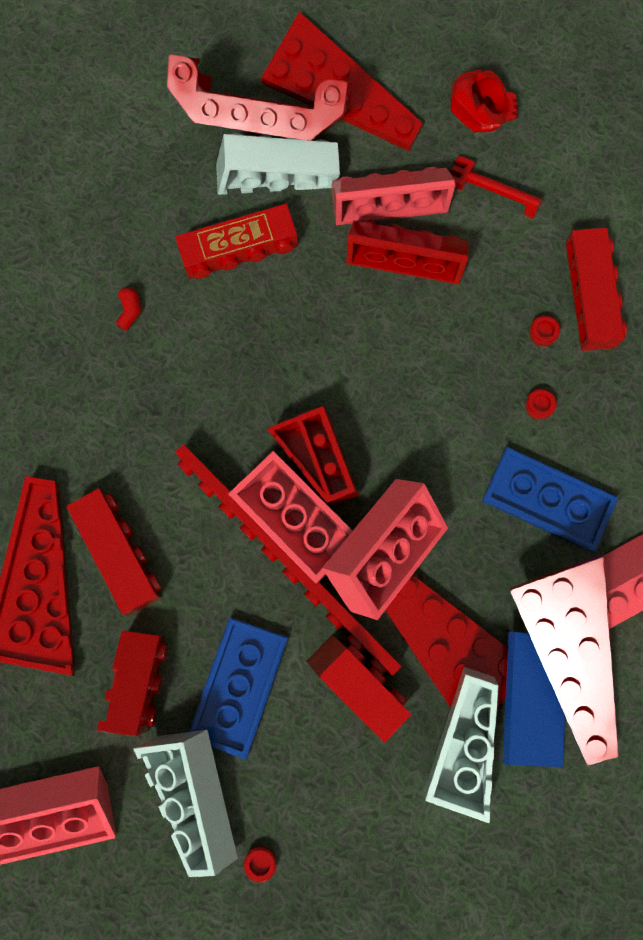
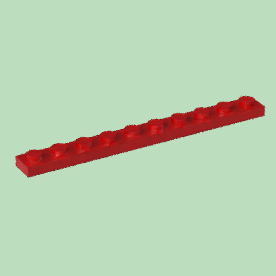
(315, 592)

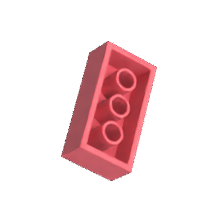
(386, 548)

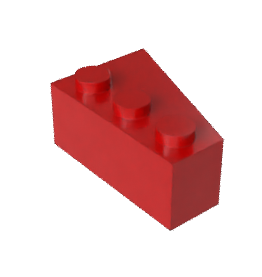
(318, 453)
(134, 684)
(360, 687)

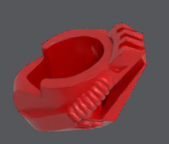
(474, 108)

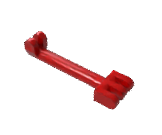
(464, 173)

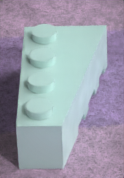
(275, 163)
(465, 754)
(191, 799)

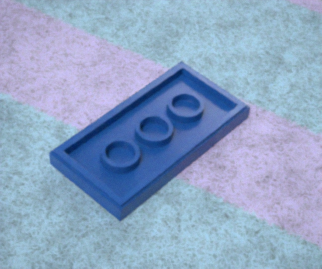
(550, 499)
(239, 686)
(532, 710)

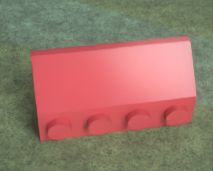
(392, 195)
(291, 515)
(624, 581)
(55, 815)

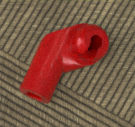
(131, 307)

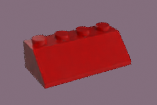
(407, 251)

